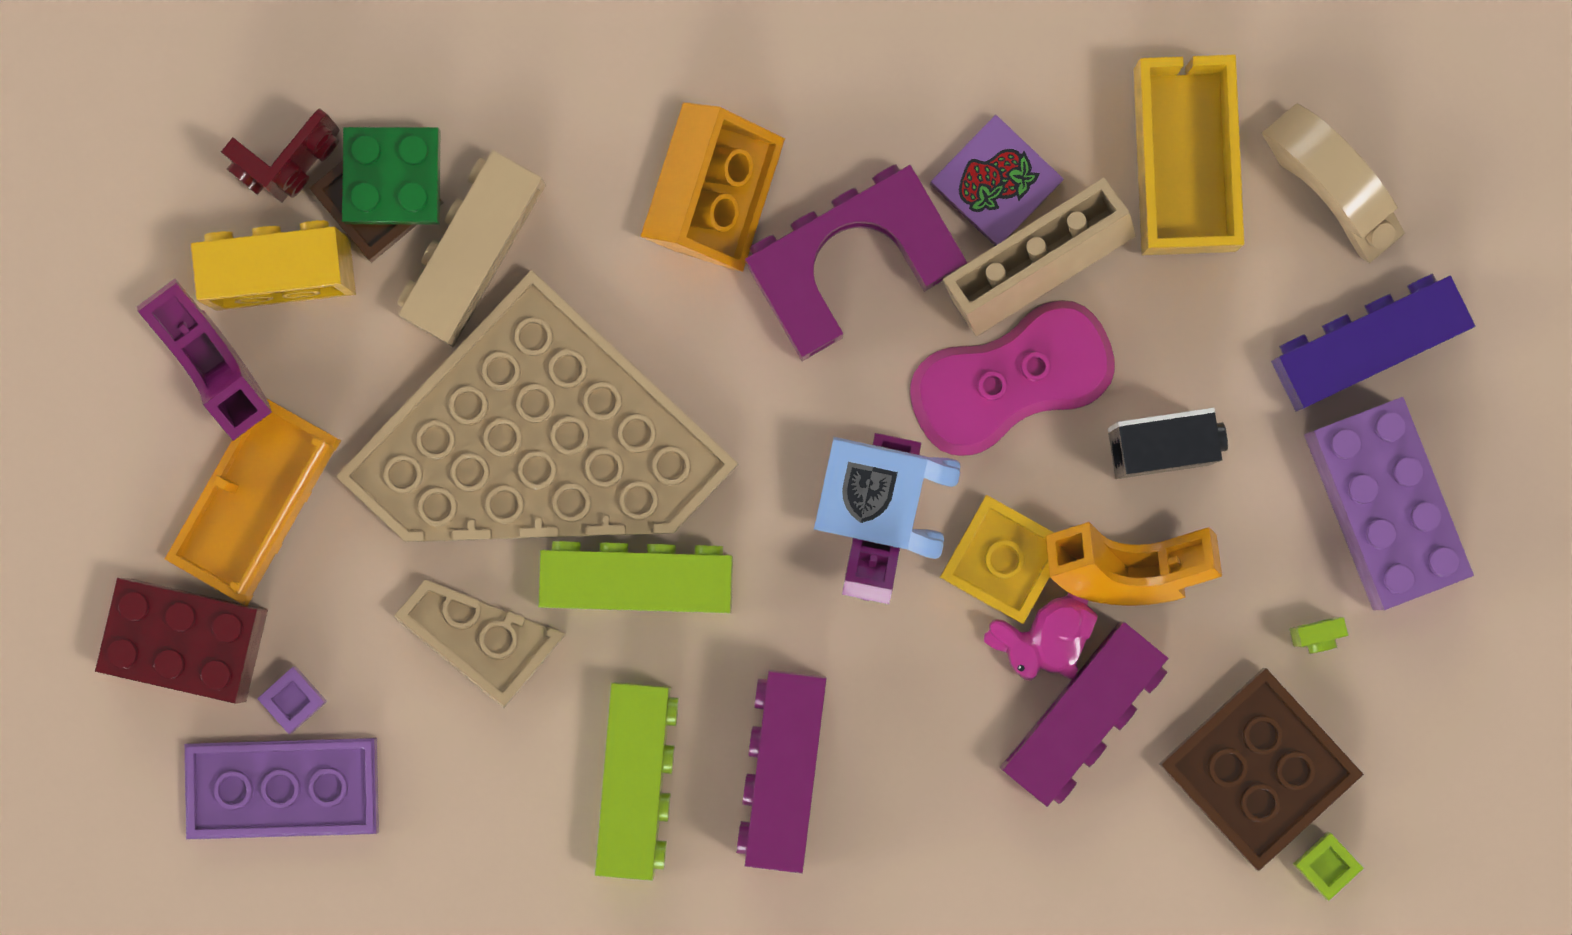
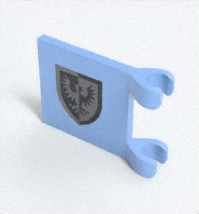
(876, 493)

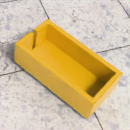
(1188, 155)

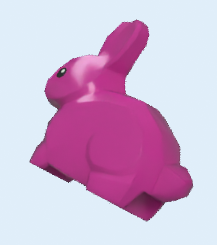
(1051, 642)

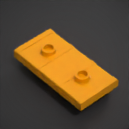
(252, 502)

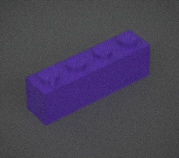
(1373, 342)

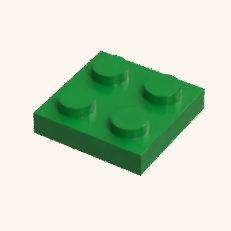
(391, 175)

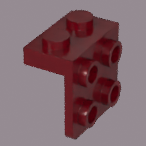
(288, 172)

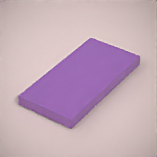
(281, 788)

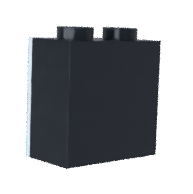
(1167, 443)

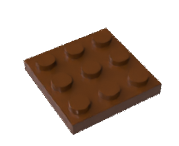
(1261, 769)

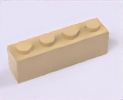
(471, 248)
(1040, 257)

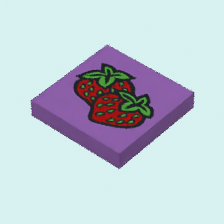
(996, 181)

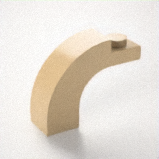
(1339, 177)

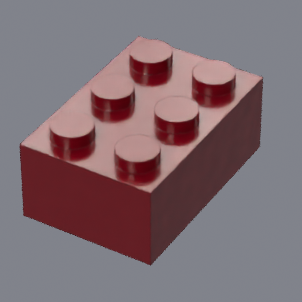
(181, 640)

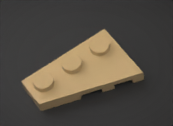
(480, 641)

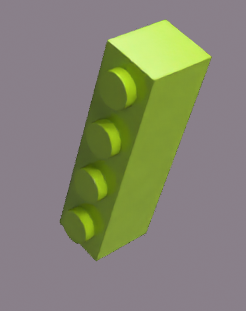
(635, 580)
(634, 781)

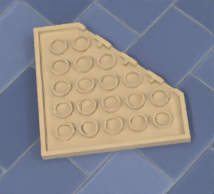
(536, 438)

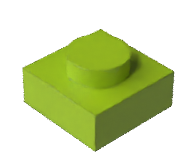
(1319, 635)
(1328, 866)

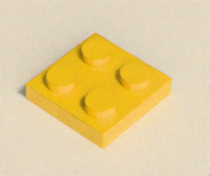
(1001, 560)

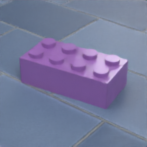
(1388, 505)

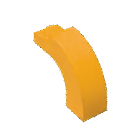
(1130, 574)

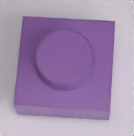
(292, 700)

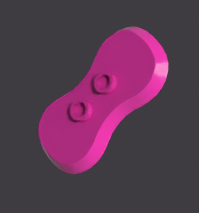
(979, 392)

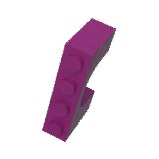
(893, 207)

